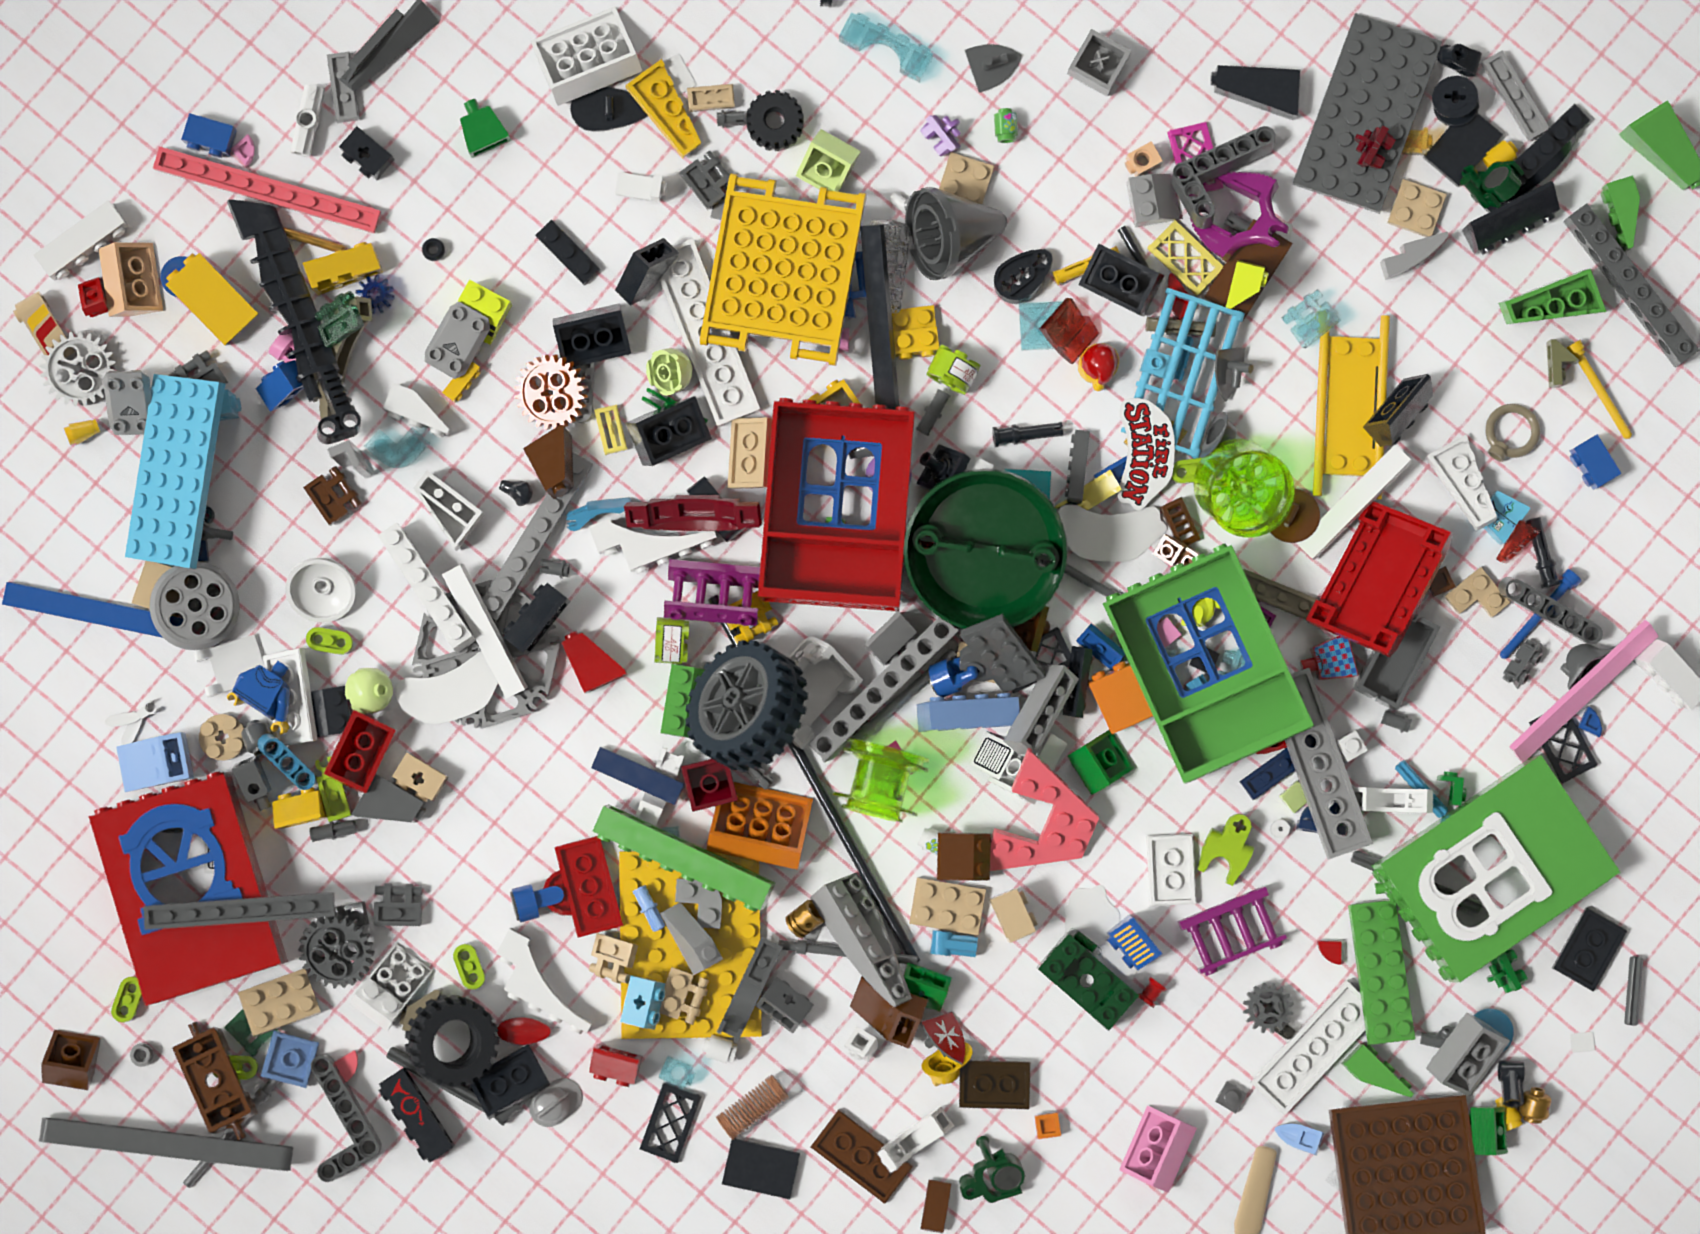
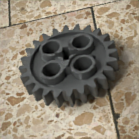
(346, 935)

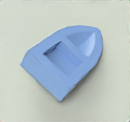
(1300, 1137)

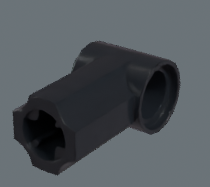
(1511, 1076)

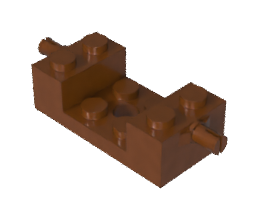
(227, 1102)

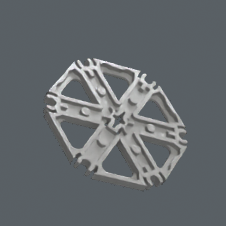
(450, 661)

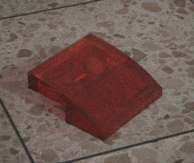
(1069, 331)

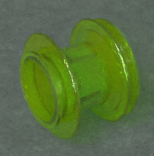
(880, 780)

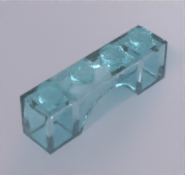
(860, 32)

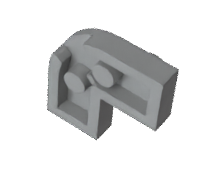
(708, 902)

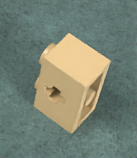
(433, 778)

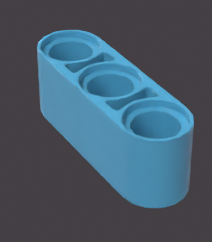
(295, 767)

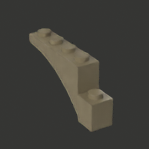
(345, 348)

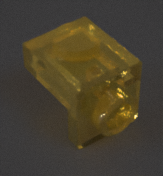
(1418, 142)

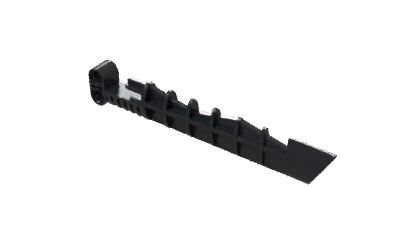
(289, 293)

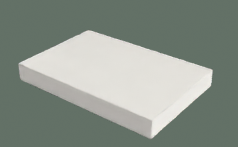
(1171, 870)

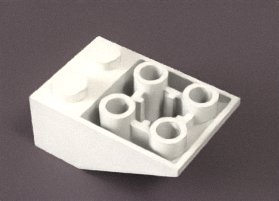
(390, 987)

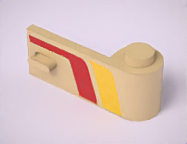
(40, 322)

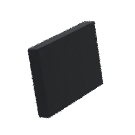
(1462, 147)
(1589, 949)
(509, 1082)
(761, 1168)

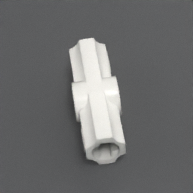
(309, 106)

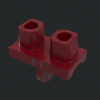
(1370, 146)

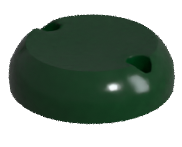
(985, 548)

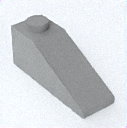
(691, 939)

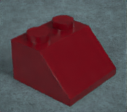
(708, 784)

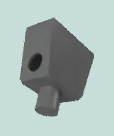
(250, 772)

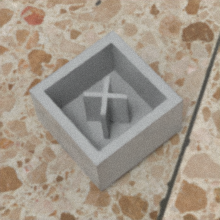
(1099, 62)

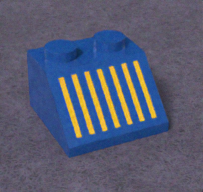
(1133, 943)

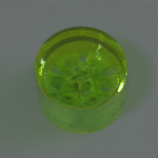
(1275, 500)

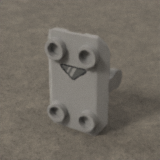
(457, 340)
(127, 401)

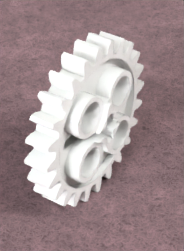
(70, 389)

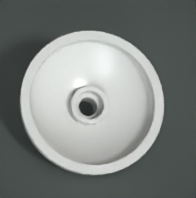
(320, 601)

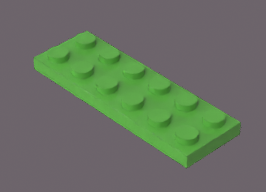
(1381, 972)

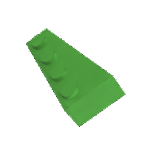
(1561, 298)

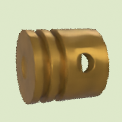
(803, 920)

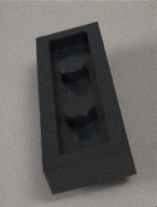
(567, 252)
(1080, 666)

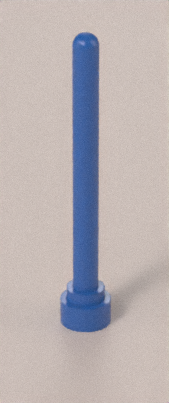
(1568, 580)

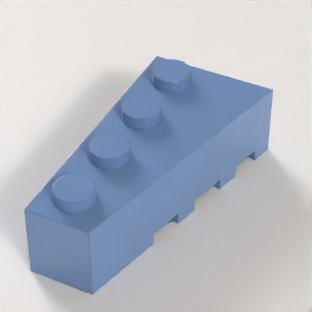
(967, 714)

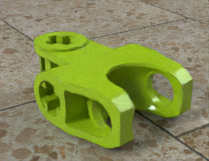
(1228, 845)

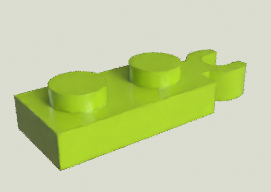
(332, 795)

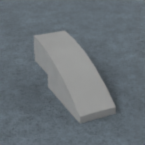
(1411, 255)

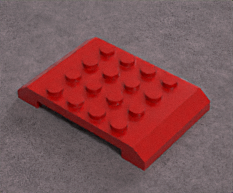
(1381, 579)

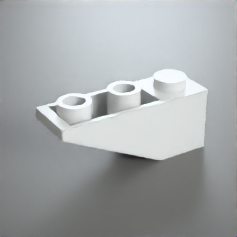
(409, 405)

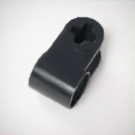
(1460, 58)

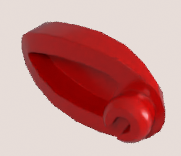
(523, 1031)

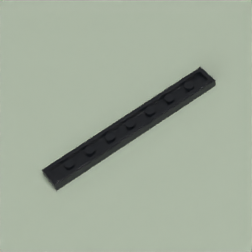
(879, 316)

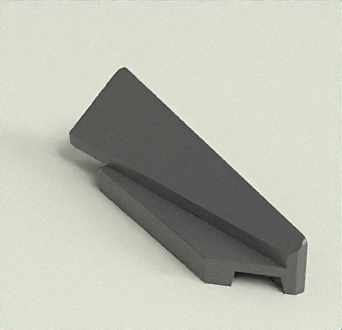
(388, 43)

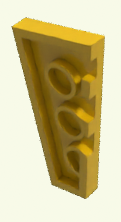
(660, 101)

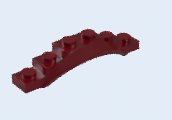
(693, 514)

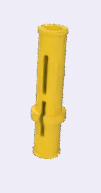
(1073, 270)

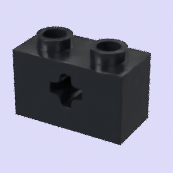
(357, 143)

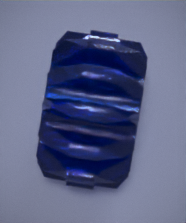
(370, 288)

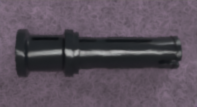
(1016, 434)
(1545, 564)

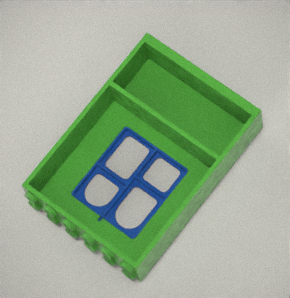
(1232, 711)

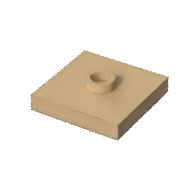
(150, 574)

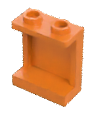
(1119, 697)

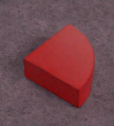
(1331, 950)

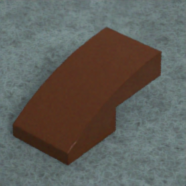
(935, 1206)

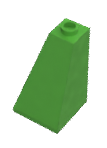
(1665, 145)

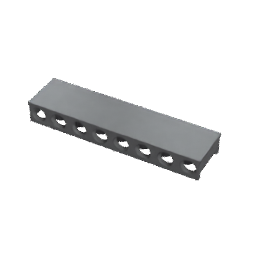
(882, 688)

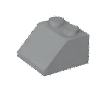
(1152, 199)
(890, 639)

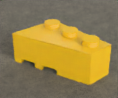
(342, 268)

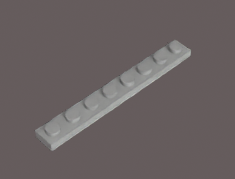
(531, 543)

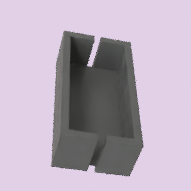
(1392, 676)

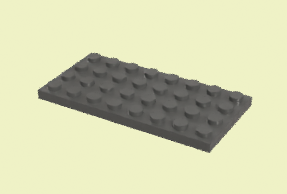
(1372, 86)

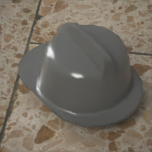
(1218, 431)

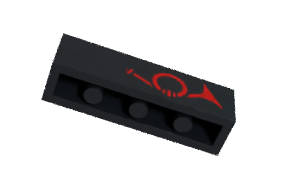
(416, 1114)

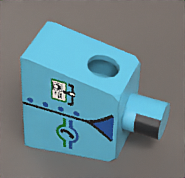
(1508, 515)

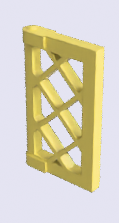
(1188, 239)

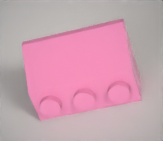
(1158, 1149)

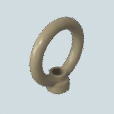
(1498, 449)

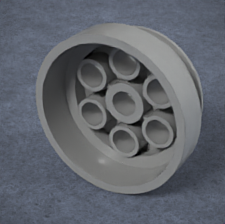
(182, 635)

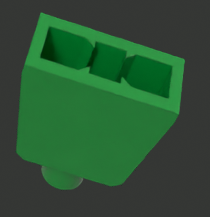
(482, 129)

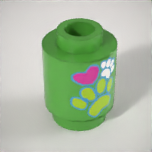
(1005, 125)

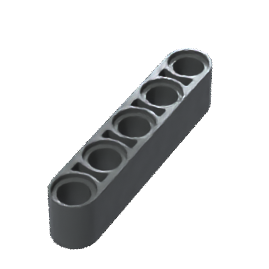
(1560, 614)

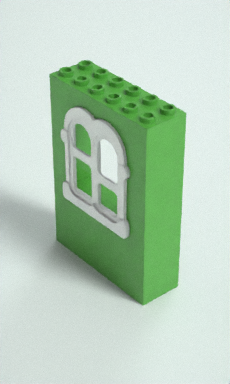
(1542, 839)

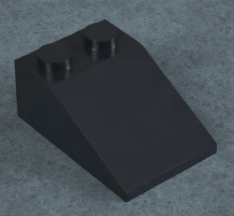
(1121, 280)
(668, 431)
(330, 711)

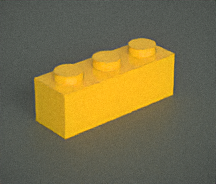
(457, 386)

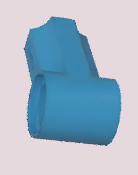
(947, 943)

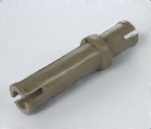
(1173, 326)

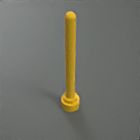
(1578, 351)

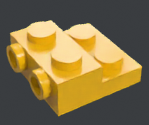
(915, 332)

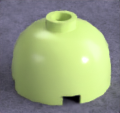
(669, 371)
(369, 690)

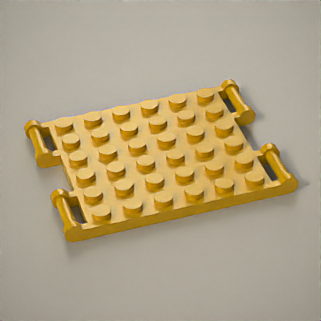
(782, 269)

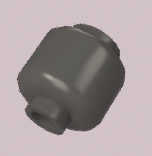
(251, 735)

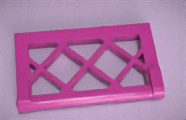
(1207, 145)

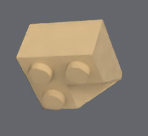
(1013, 915)

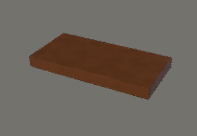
(1255, 254)
(856, 1155)

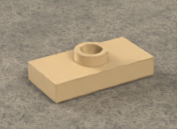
(711, 97)

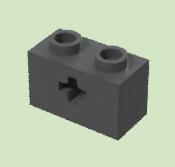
(784, 1005)

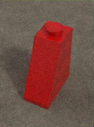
(590, 662)

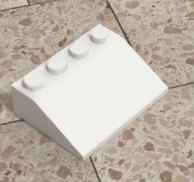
(586, 56)

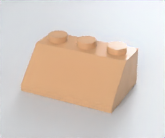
(130, 279)

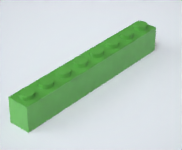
(683, 857)

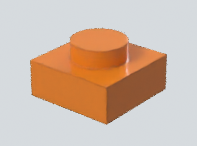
(1047, 1125)

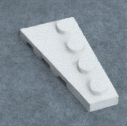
(1460, 475)

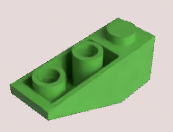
(1623, 205)
(1369, 1069)

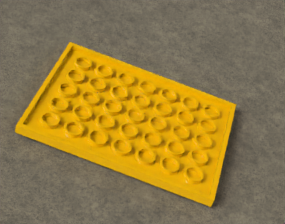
(659, 952)

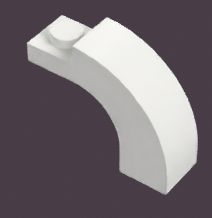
(1394, 800)
(915, 1138)

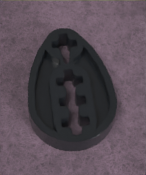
(1028, 286)

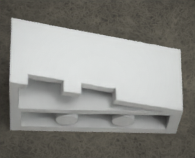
(448, 508)
(1670, 674)

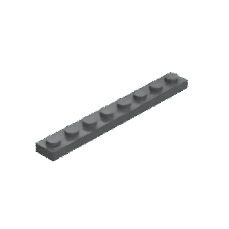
(239, 910)

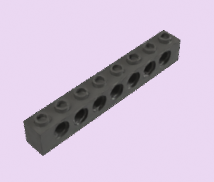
(1631, 285)

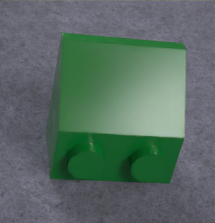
(1100, 762)

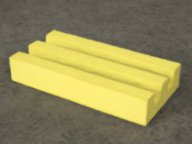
(615, 449)

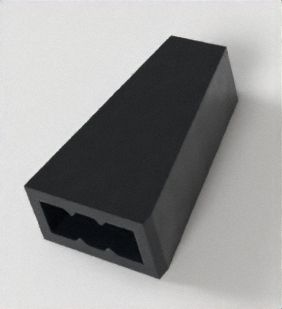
(1263, 88)

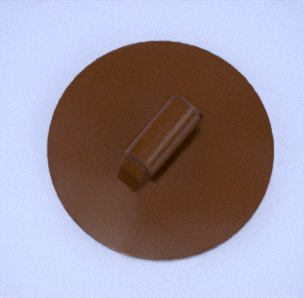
(1301, 520)

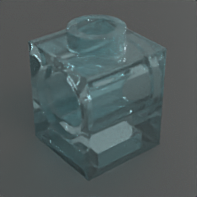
(666, 1072)

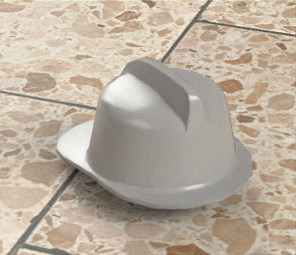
(555, 1102)

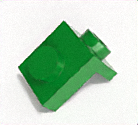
(1457, 793)

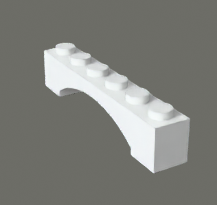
(426, 587)

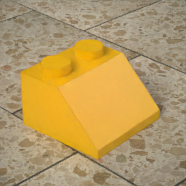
(299, 809)

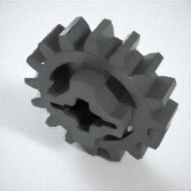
(1262, 1016)

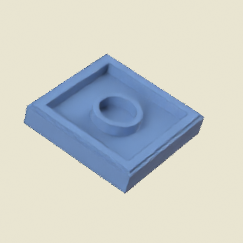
(289, 1059)

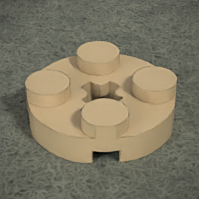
(210, 731)

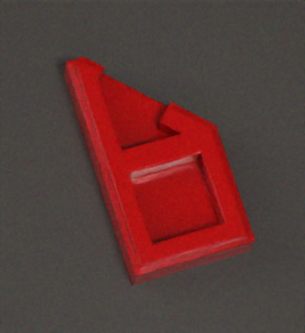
(1180, 305)

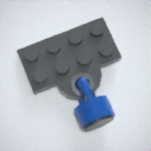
(991, 653)

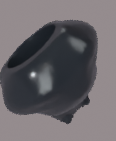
(518, 490)

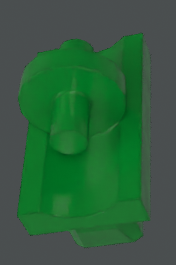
(1503, 972)

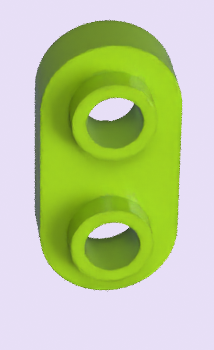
(1189, 466)
(330, 640)
(469, 966)
(126, 998)
(238, 1062)

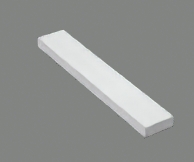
(1356, 501)
(484, 631)

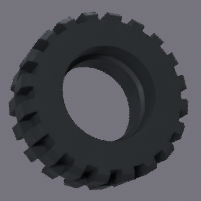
(475, 1058)

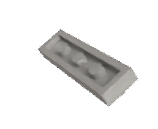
(1515, 95)

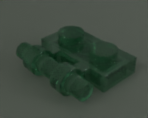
(342, 324)

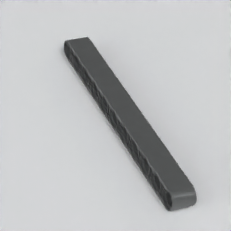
(166, 1144)

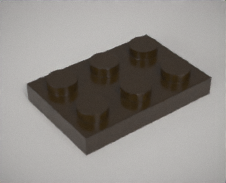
(994, 1085)

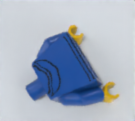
(265, 693)

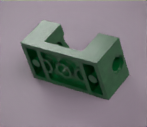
(1107, 996)

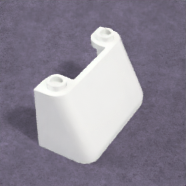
(826, 677)

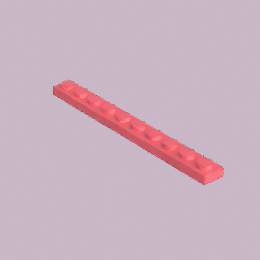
(266, 190)

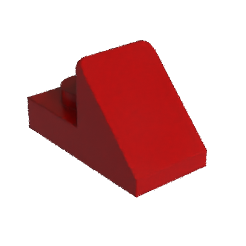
(93, 297)

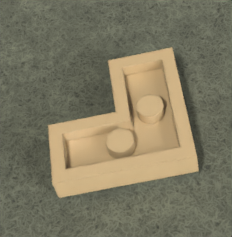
(1477, 587)

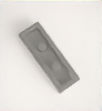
(343, 98)

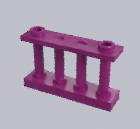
(712, 573)
(1213, 915)

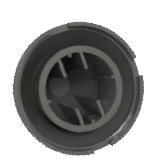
(948, 230)

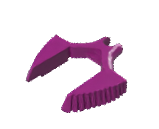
(1260, 189)

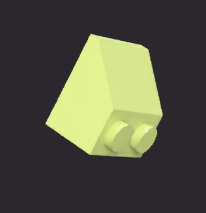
(827, 162)

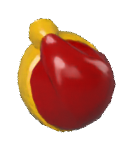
(1098, 365)

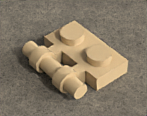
(616, 951)
(676, 990)

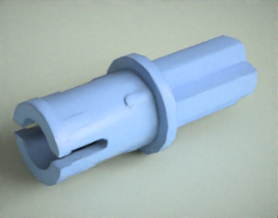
(649, 908)

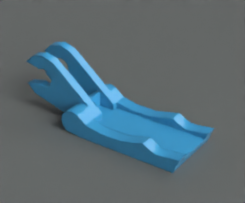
(593, 508)

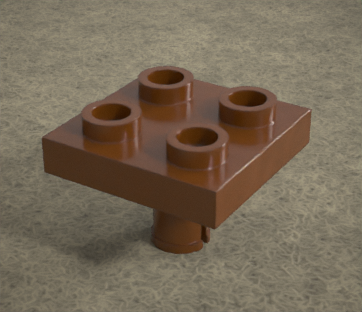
(1032, 629)

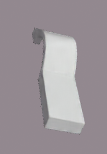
(651, 806)

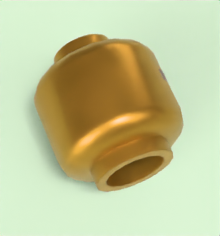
(1535, 1105)

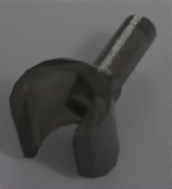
(1287, 1032)

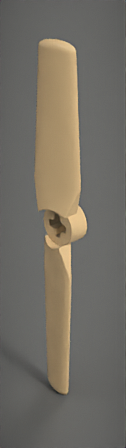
(1255, 1193)

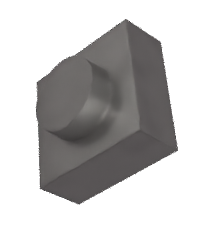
(1230, 1097)

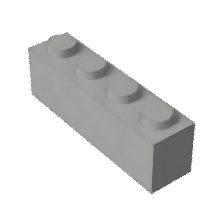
(1041, 709)

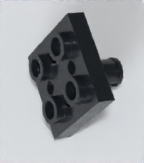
(941, 465)

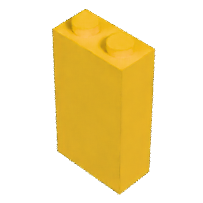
(211, 298)

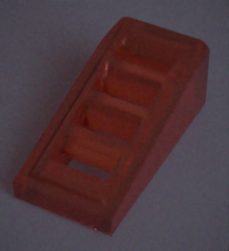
(1519, 538)

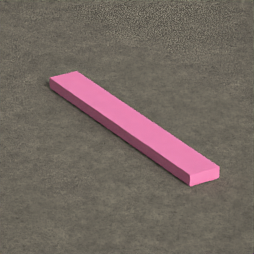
(1584, 691)

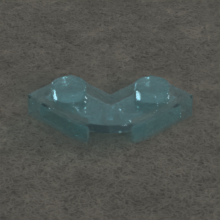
(398, 454)

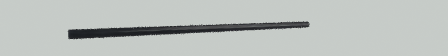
(842, 831)

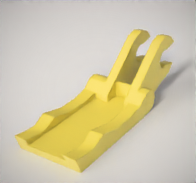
(1097, 491)

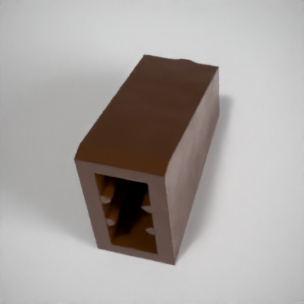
(553, 460)

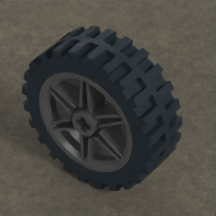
(749, 689)

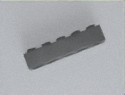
(1077, 466)

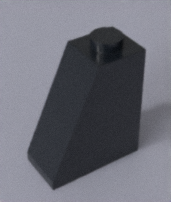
(645, 270)

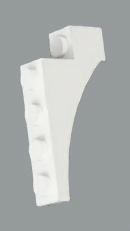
(645, 549)
(531, 986)

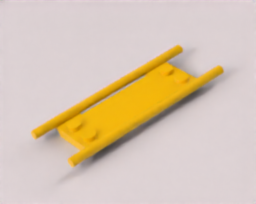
(1349, 404)

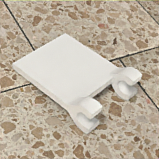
(229, 661)

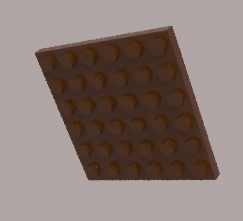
(1407, 1168)

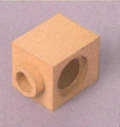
(1148, 151)

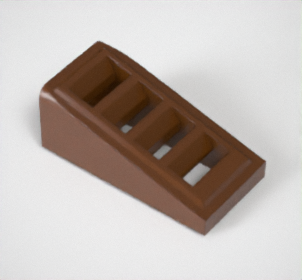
(1172, 526)

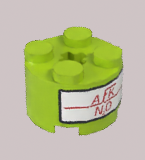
(953, 369)
(670, 641)

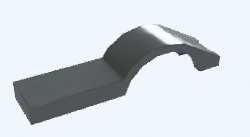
(750, 988)

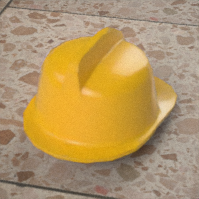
(943, 1069)

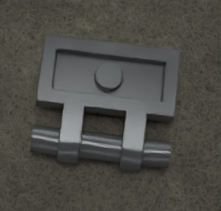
(702, 183)
(209, 373)
(397, 913)

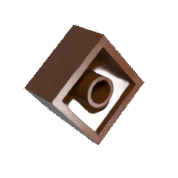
(963, 856)
(70, 1060)

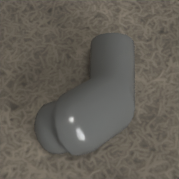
(1438, 1039)

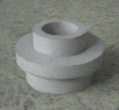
(134, 1054)

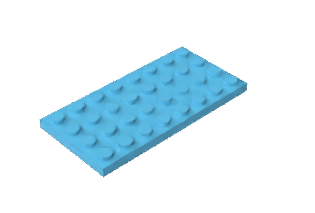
(175, 470)

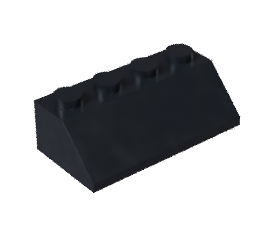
(1512, 218)

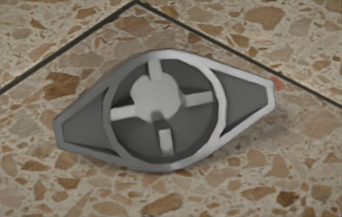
(1581, 661)

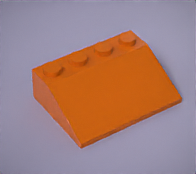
(761, 826)

